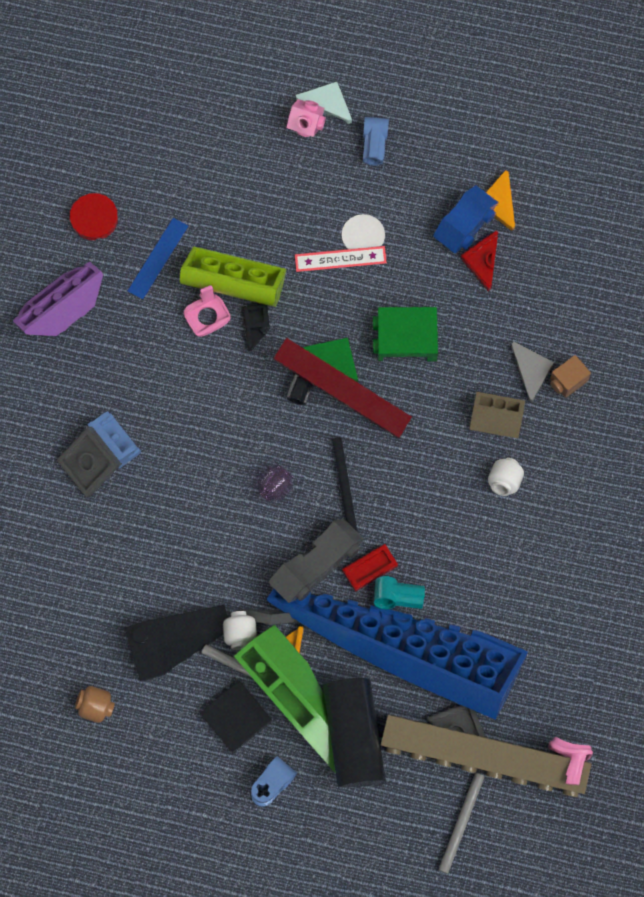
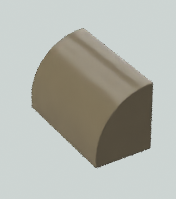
(497, 415)

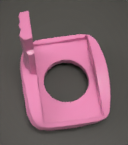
(207, 300)
(578, 755)

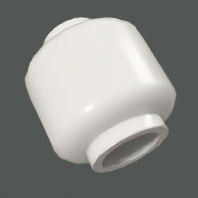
(505, 476)
(239, 630)

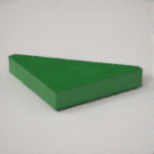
(337, 354)

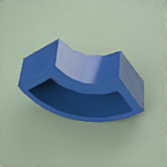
(466, 219)

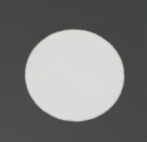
(363, 232)

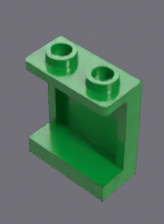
(406, 332)

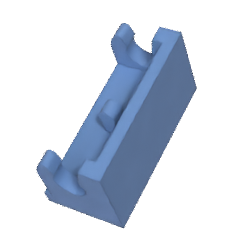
(115, 438)

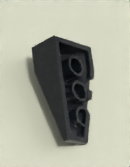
(169, 640)

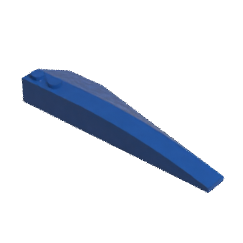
(454, 665)

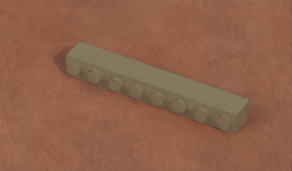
(481, 753)

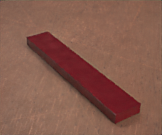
(342, 388)

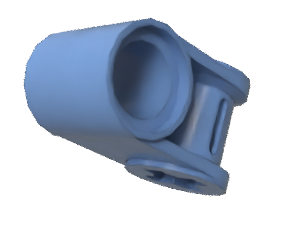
(275, 779)

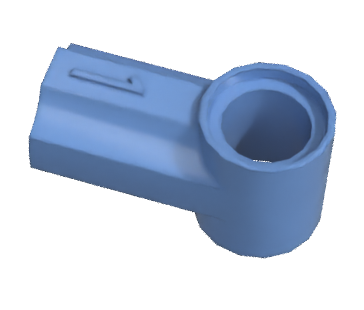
(375, 135)

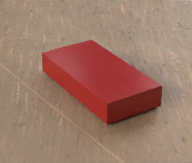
(370, 567)

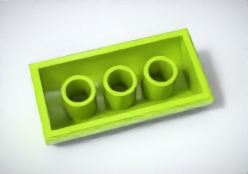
(233, 276)

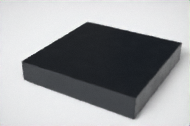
(236, 717)

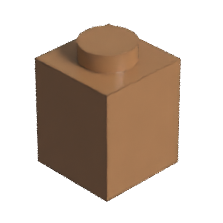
(569, 376)

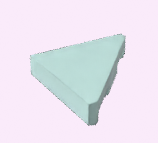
(329, 98)

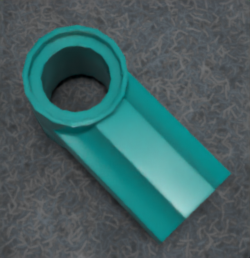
(390, 593)

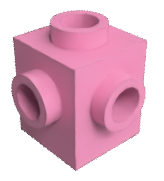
(306, 118)

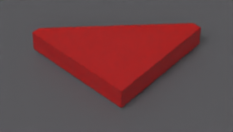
(481, 259)

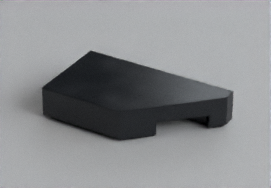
(256, 323)

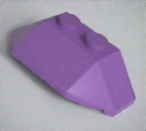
(61, 302)

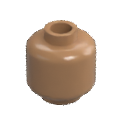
(94, 704)

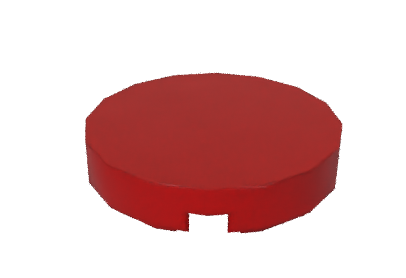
(94, 216)

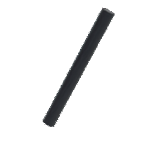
(344, 482)

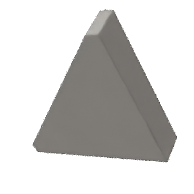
(532, 369)

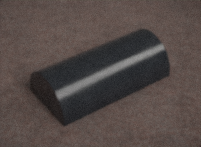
(354, 733)

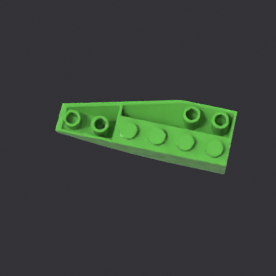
(291, 686)

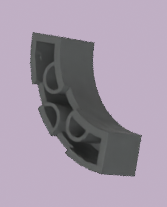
(306, 571)

